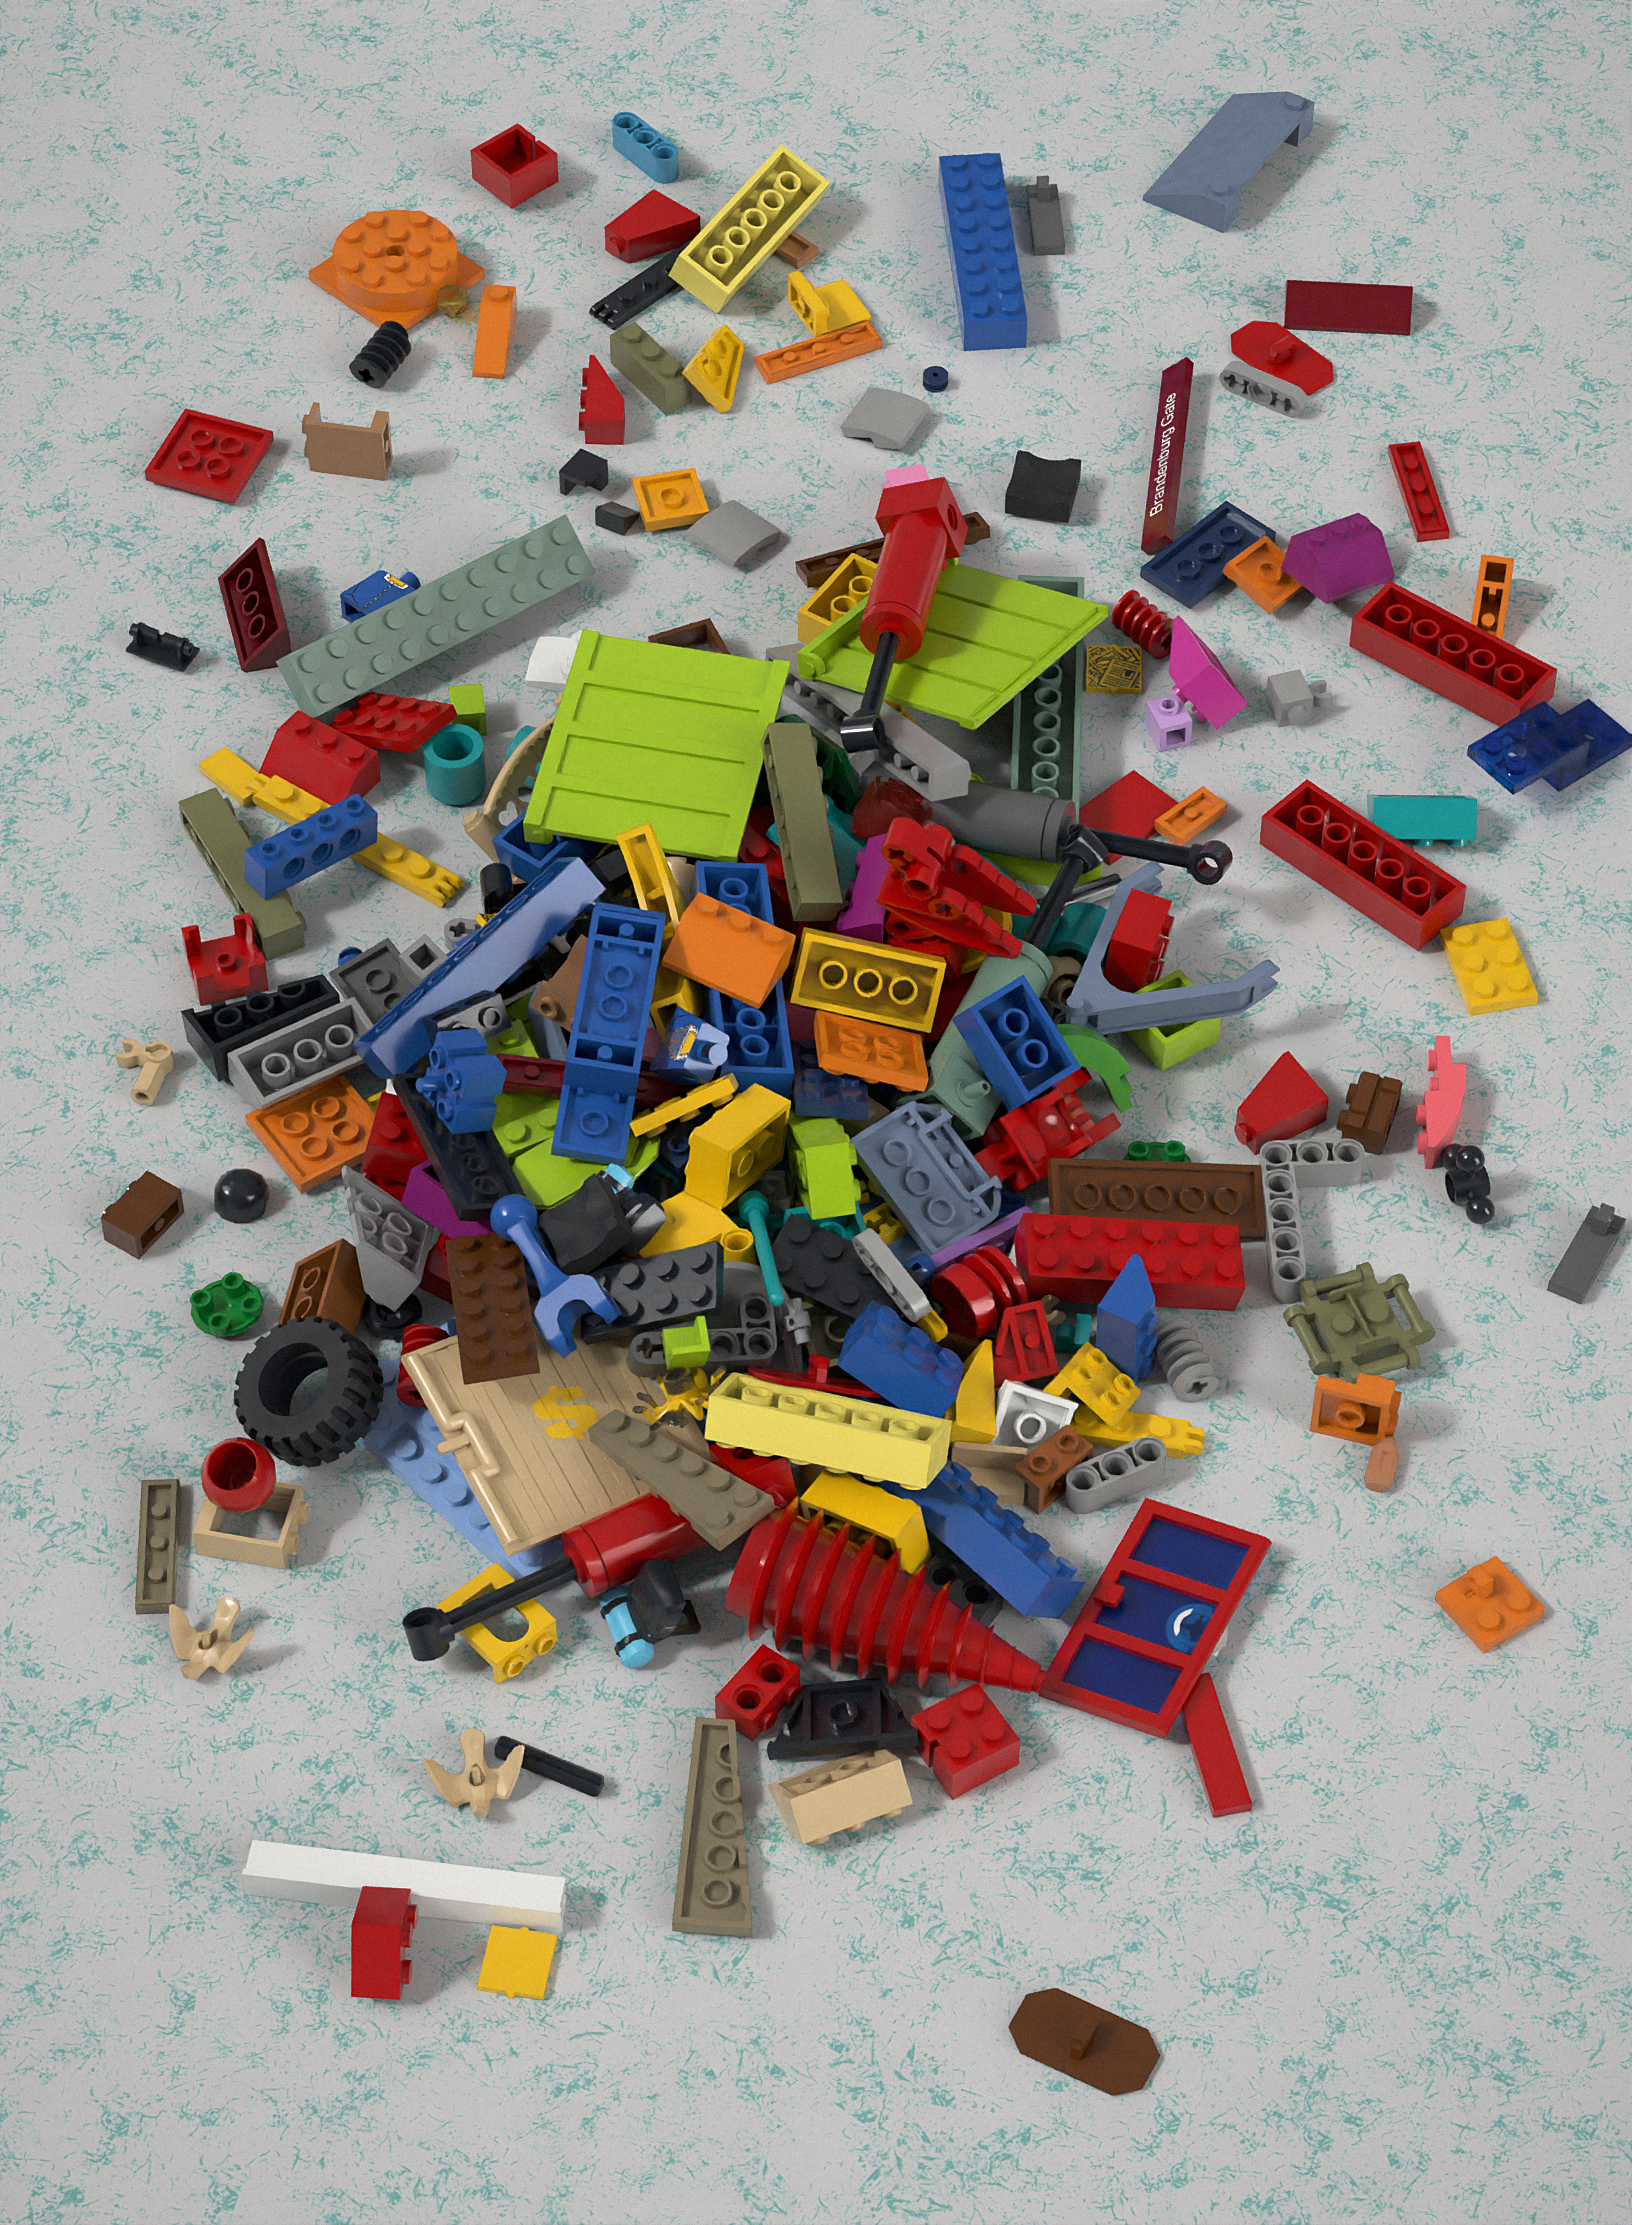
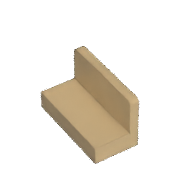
(993, 1468)

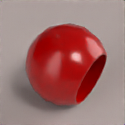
(233, 1465)

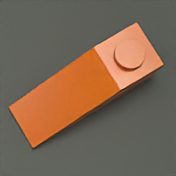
(495, 331)
(1492, 594)

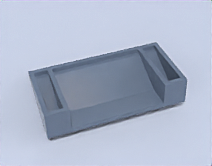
(1228, 153)

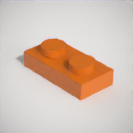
(1190, 816)

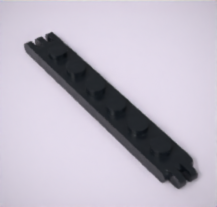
(638, 292)

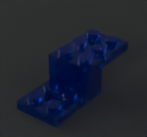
(1550, 746)

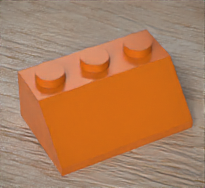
(729, 950)

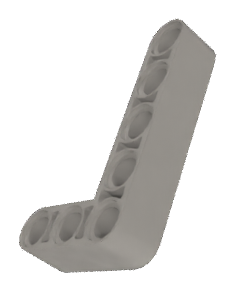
(1284, 1169)

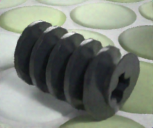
(381, 355)

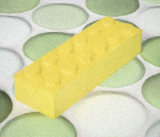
(749, 229)
(828, 1431)

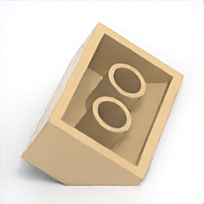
(841, 1795)

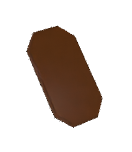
(1084, 2041)

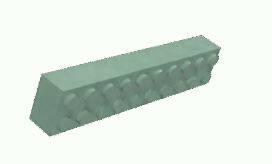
(435, 617)
(1049, 717)

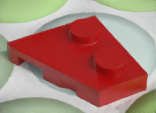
(1023, 1345)

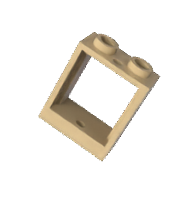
(213, 1543)

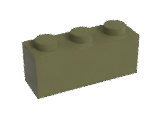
(650, 368)

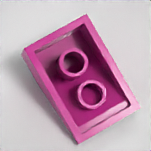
(1202, 677)

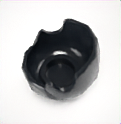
(241, 1195)

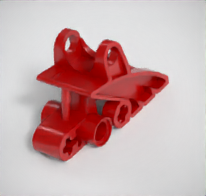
(941, 890)
(1041, 1129)

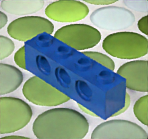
(311, 846)

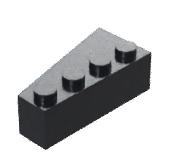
(236, 1024)

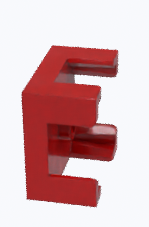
(225, 965)

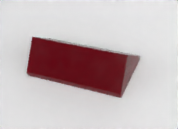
(1348, 307)
(255, 610)

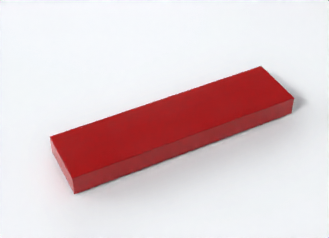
(1418, 491)
(1214, 1750)

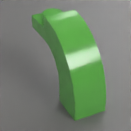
(1100, 1055)

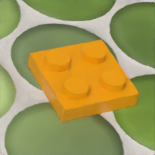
(669, 499)

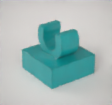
(1071, 1338)

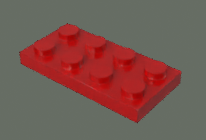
(393, 721)

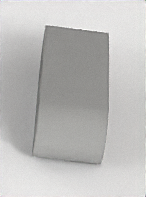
(1100, 1473)

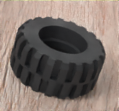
(277, 1370)

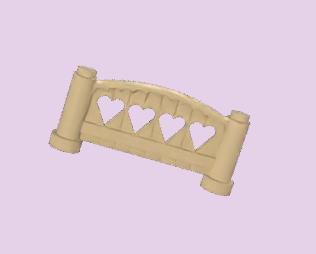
(520, 765)

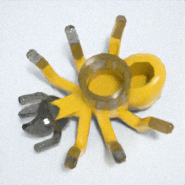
(681, 1388)

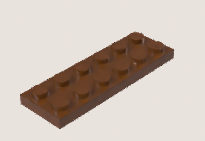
(1159, 1192)
(491, 1308)

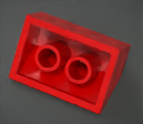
(321, 760)

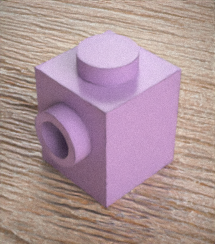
(1168, 722)

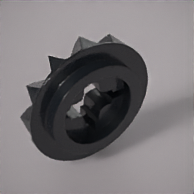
(376, 1319)

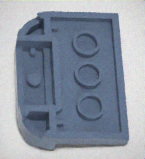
(928, 1176)

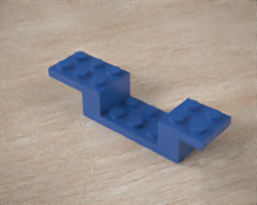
(608, 1034)

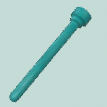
(754, 1210)

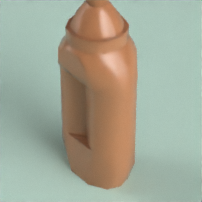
(1382, 1465)

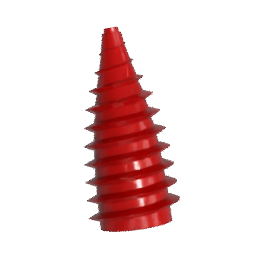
(864, 1608)

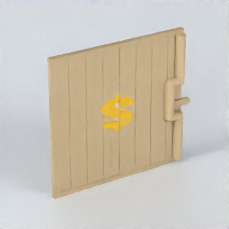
(528, 1435)

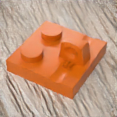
(1261, 577)
(1489, 1604)

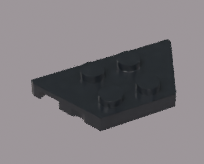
(842, 1720)

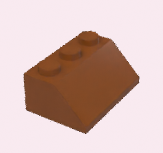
(327, 1287)

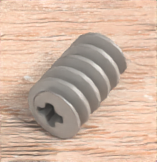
(1184, 1361)

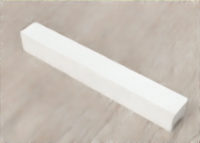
(436, 1887)

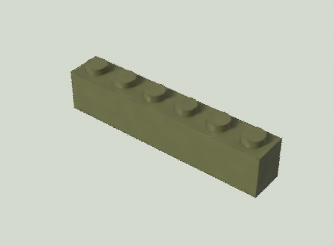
(802, 822)
(222, 845)

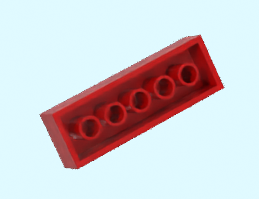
(1450, 655)
(1362, 865)
(1085, 1254)

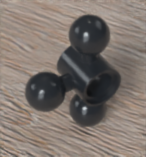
(1468, 1181)

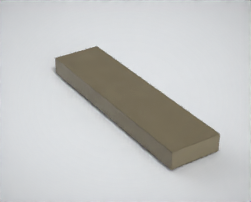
(157, 1546)

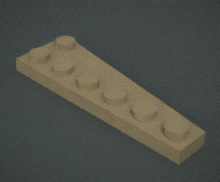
(705, 1494)
(712, 1867)

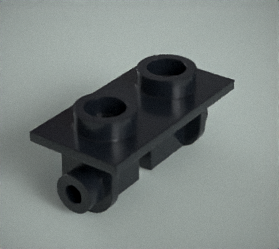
(162, 649)

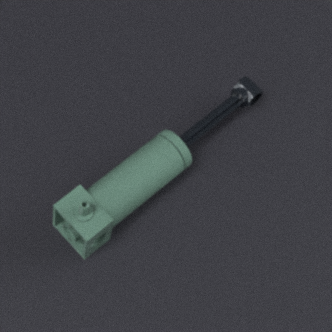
(953, 1071)

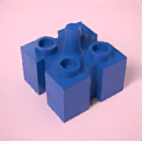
(463, 1081)

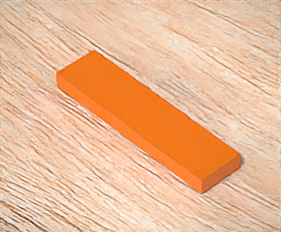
(818, 352)

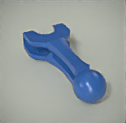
(562, 1296)

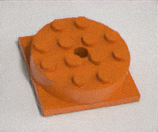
(394, 266)

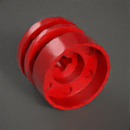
(978, 1291)

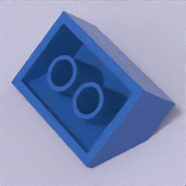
(1128, 1322)

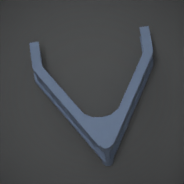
(1110, 1010)

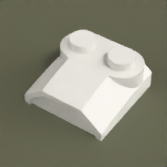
(552, 661)
(1028, 1415)

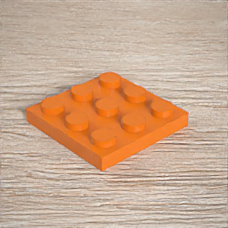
(870, 1051)
(315, 1131)

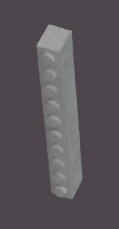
(908, 750)

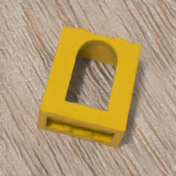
(505, 1657)

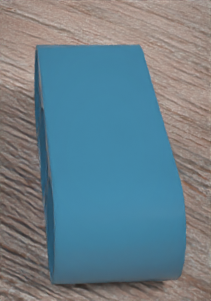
(645, 147)

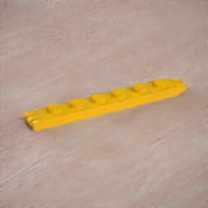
(383, 857)
(1174, 1432)

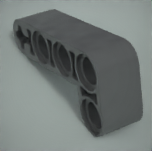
(734, 1340)

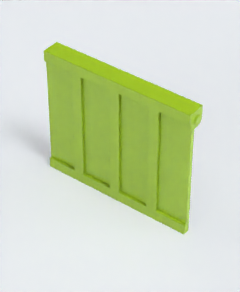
(977, 650)
(656, 741)

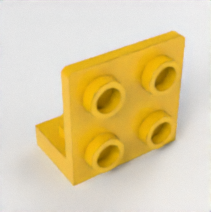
(825, 307)
(1095, 1383)

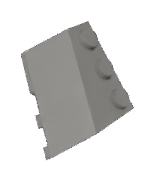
(387, 1239)

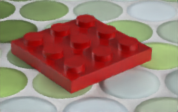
(209, 455)

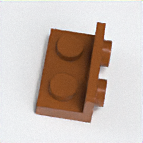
(1048, 1466)

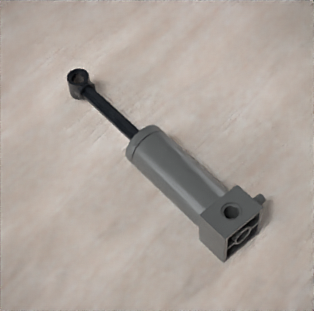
(1034, 825)

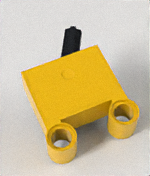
(692, 1224)

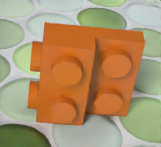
(1356, 1411)

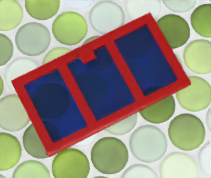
(1123, 1646)

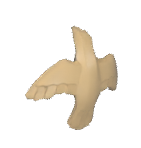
(208, 1647)
(478, 1782)

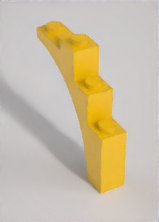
(660, 893)

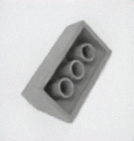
(299, 1055)

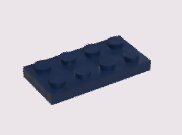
(1195, 561)
(824, 1093)

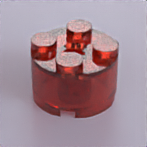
(885, 802)

